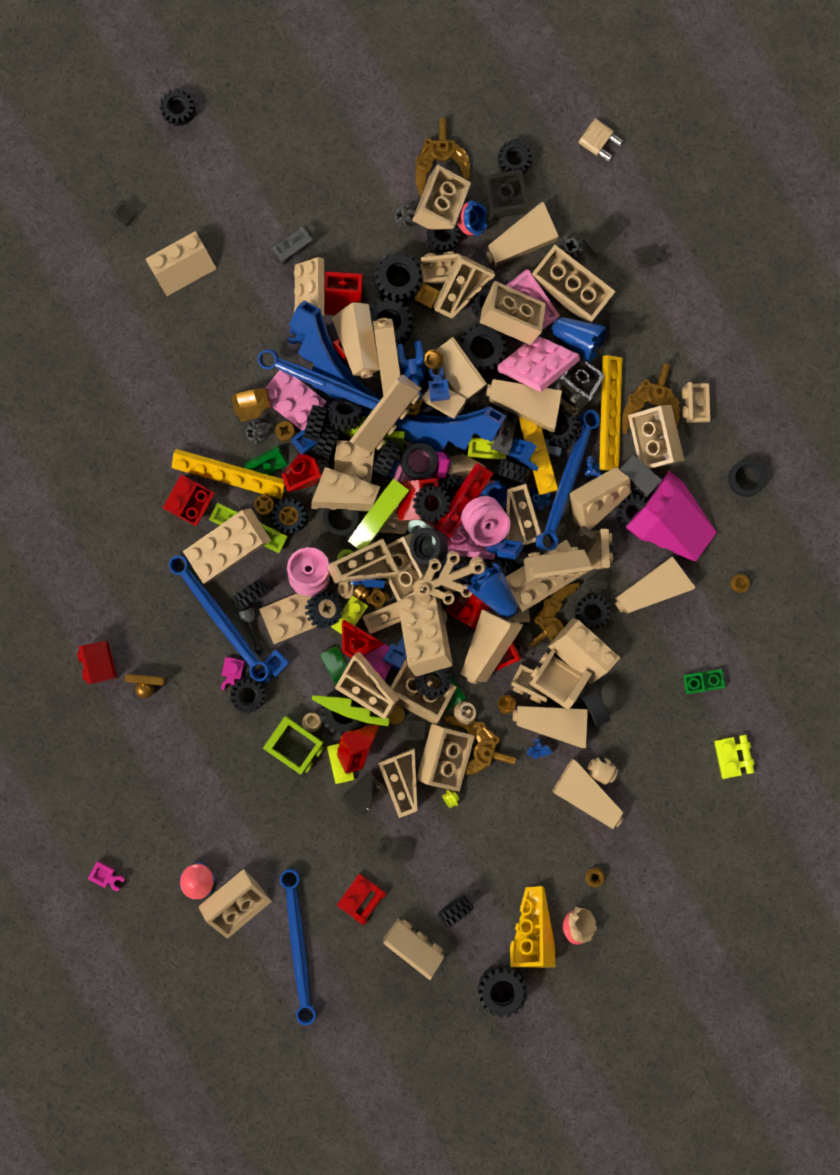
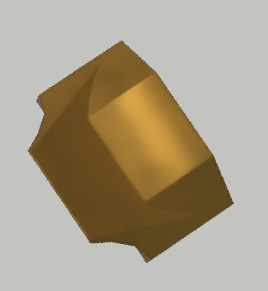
(250, 403)

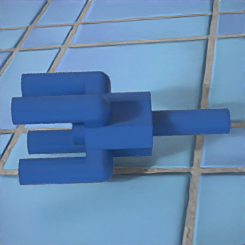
(412, 368)

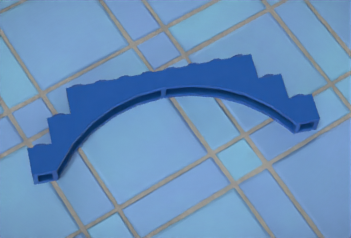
(417, 429)

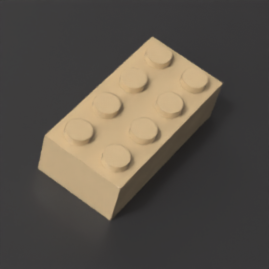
(572, 285)
(227, 545)
(531, 593)
(424, 634)

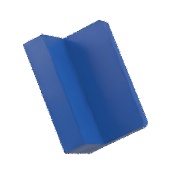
(521, 452)

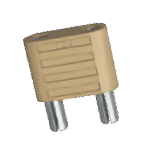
(596, 138)

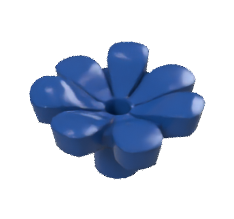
(593, 468)
(541, 501)
(539, 749)

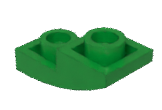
(704, 681)

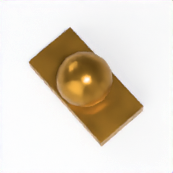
(144, 686)

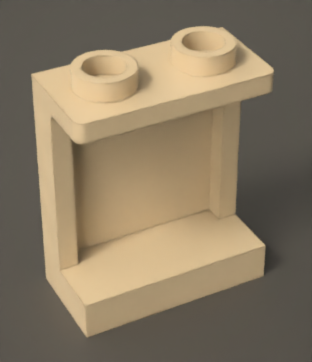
(558, 680)

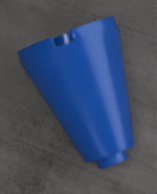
(580, 336)
(494, 591)

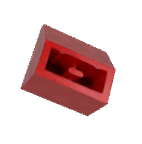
(341, 291)
(188, 500)
(405, 508)
(467, 609)
(96, 662)
(356, 747)

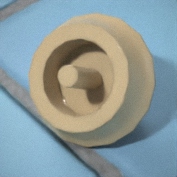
(464, 713)

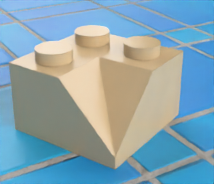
(354, 461)

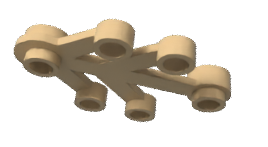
(446, 578)

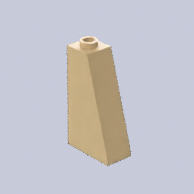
(525, 236)
(357, 339)
(386, 352)
(526, 402)
(658, 585)
(488, 646)
(554, 722)
(583, 792)

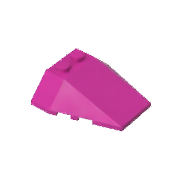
(673, 520)

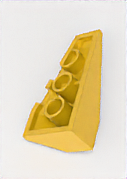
(534, 936)

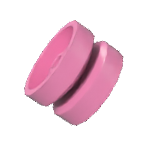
(485, 521)
(308, 571)

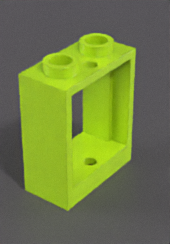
(307, 764)

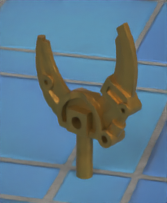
(442, 151)
(655, 394)
(546, 617)
(485, 749)

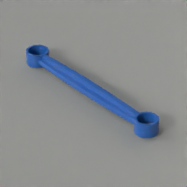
(319, 380)
(567, 482)
(220, 618)
(298, 947)

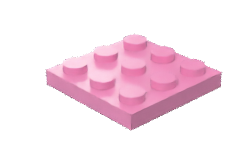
(538, 363)

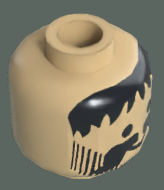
(602, 770)

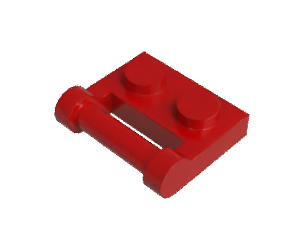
(355, 896)

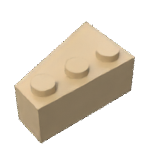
(461, 285)
(344, 492)
(599, 497)
(522, 516)
(365, 564)
(367, 687)
(400, 779)

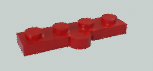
(468, 491)

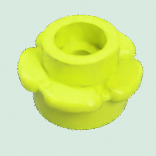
(451, 798)

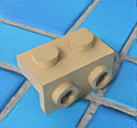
(437, 268)
(697, 403)
(599, 554)
(522, 684)

